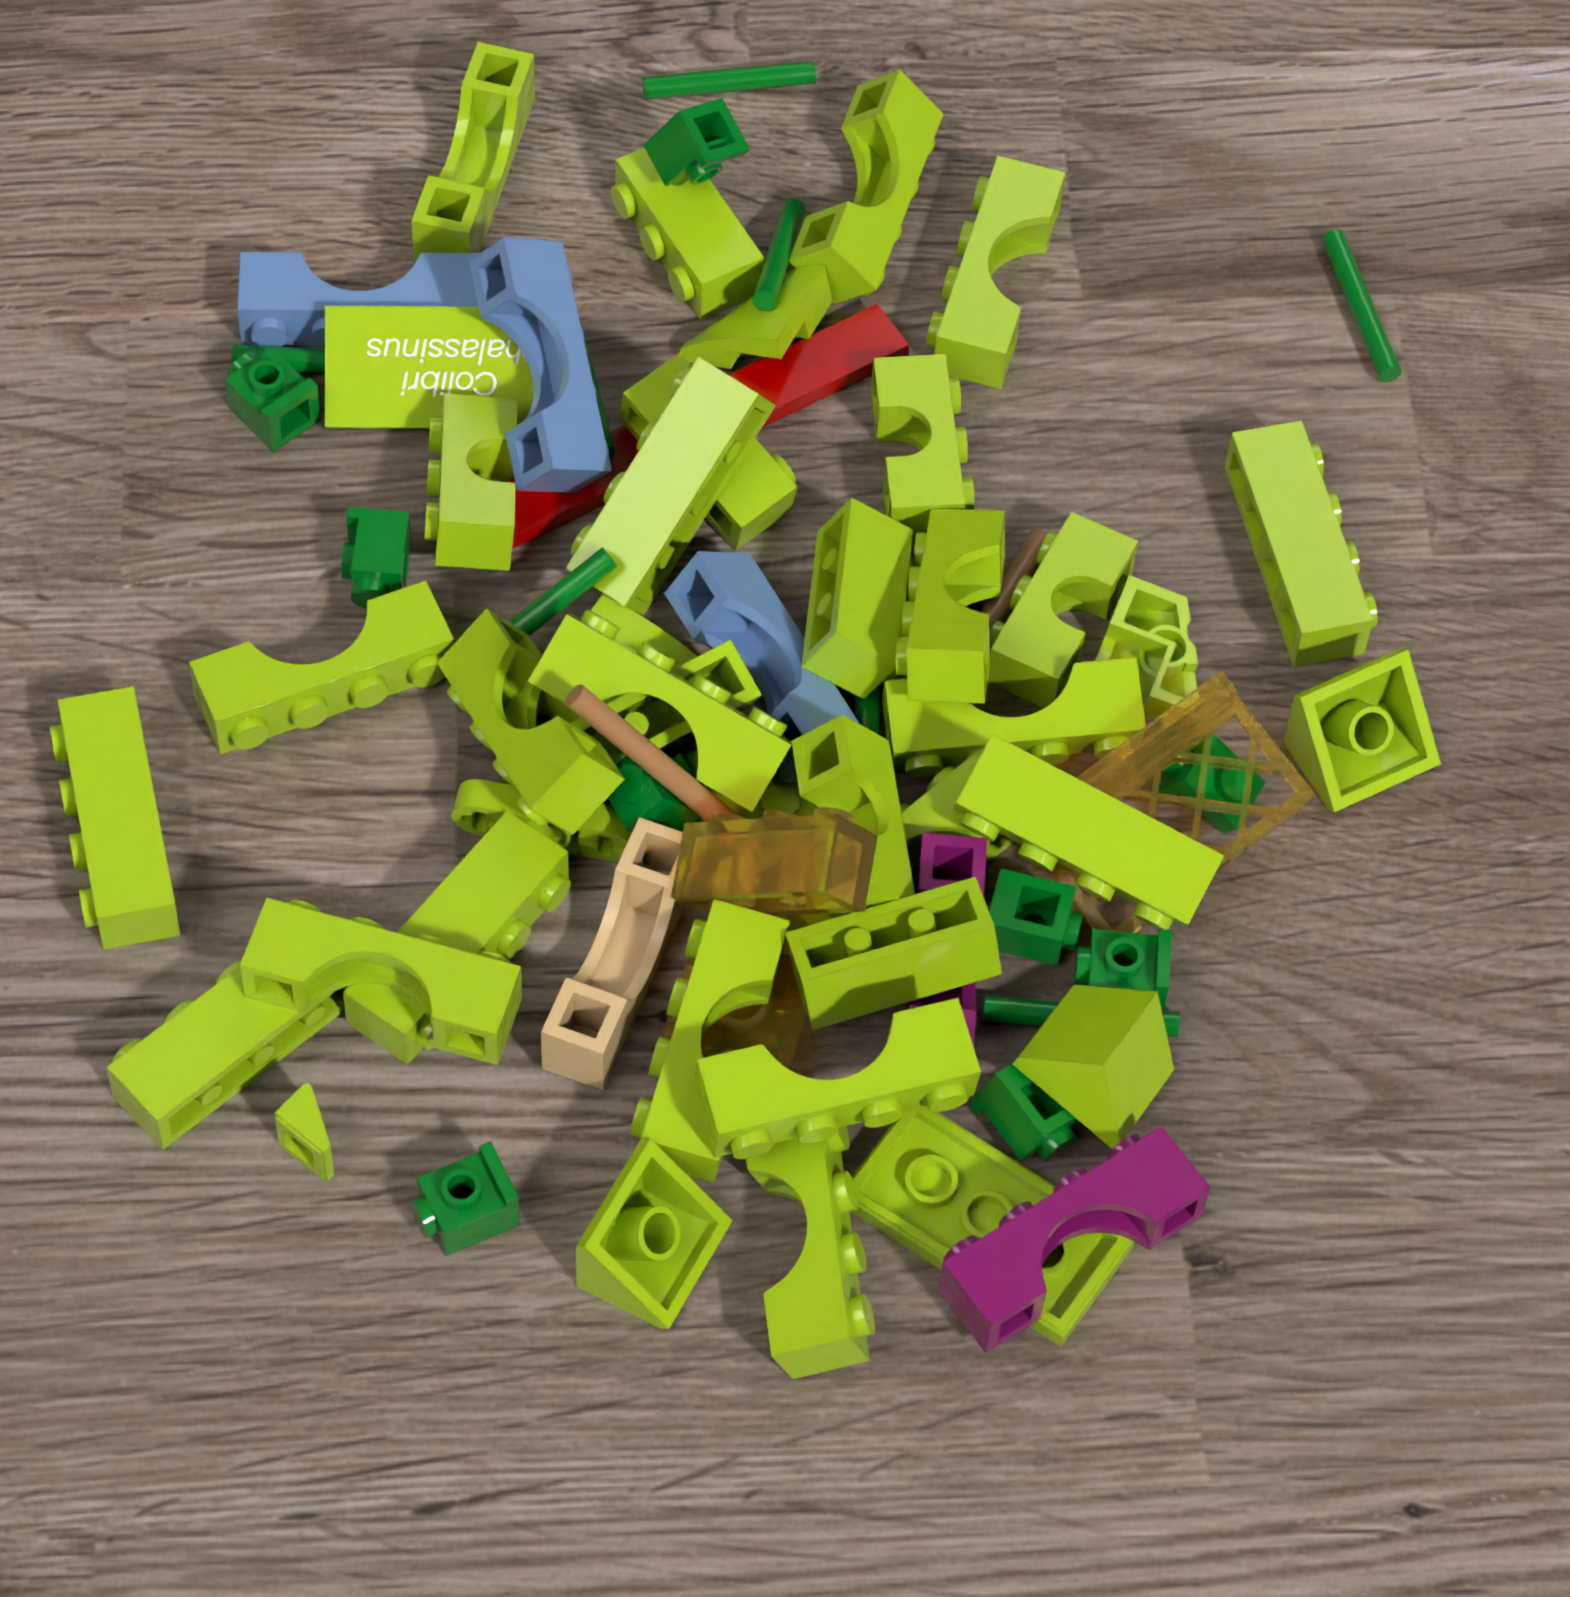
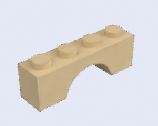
(605, 995)

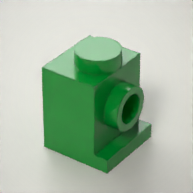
(696, 144)
(271, 397)
(376, 552)
(648, 799)
(1034, 917)
(1126, 961)
(1025, 1115)
(466, 1221)

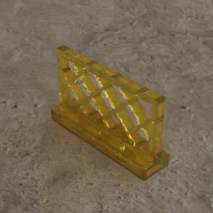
(1169, 741)

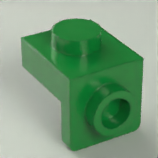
(1221, 784)

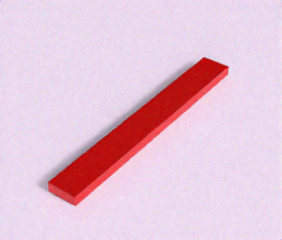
(802, 377)

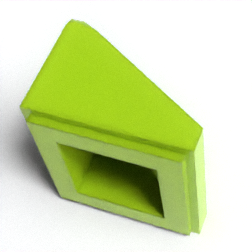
(303, 1132)

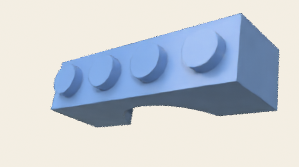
(531, 298)
(286, 301)
(730, 598)

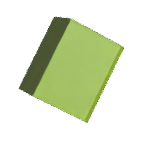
(1362, 731)
(1101, 1057)
(649, 1238)

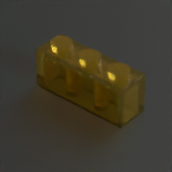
(776, 863)

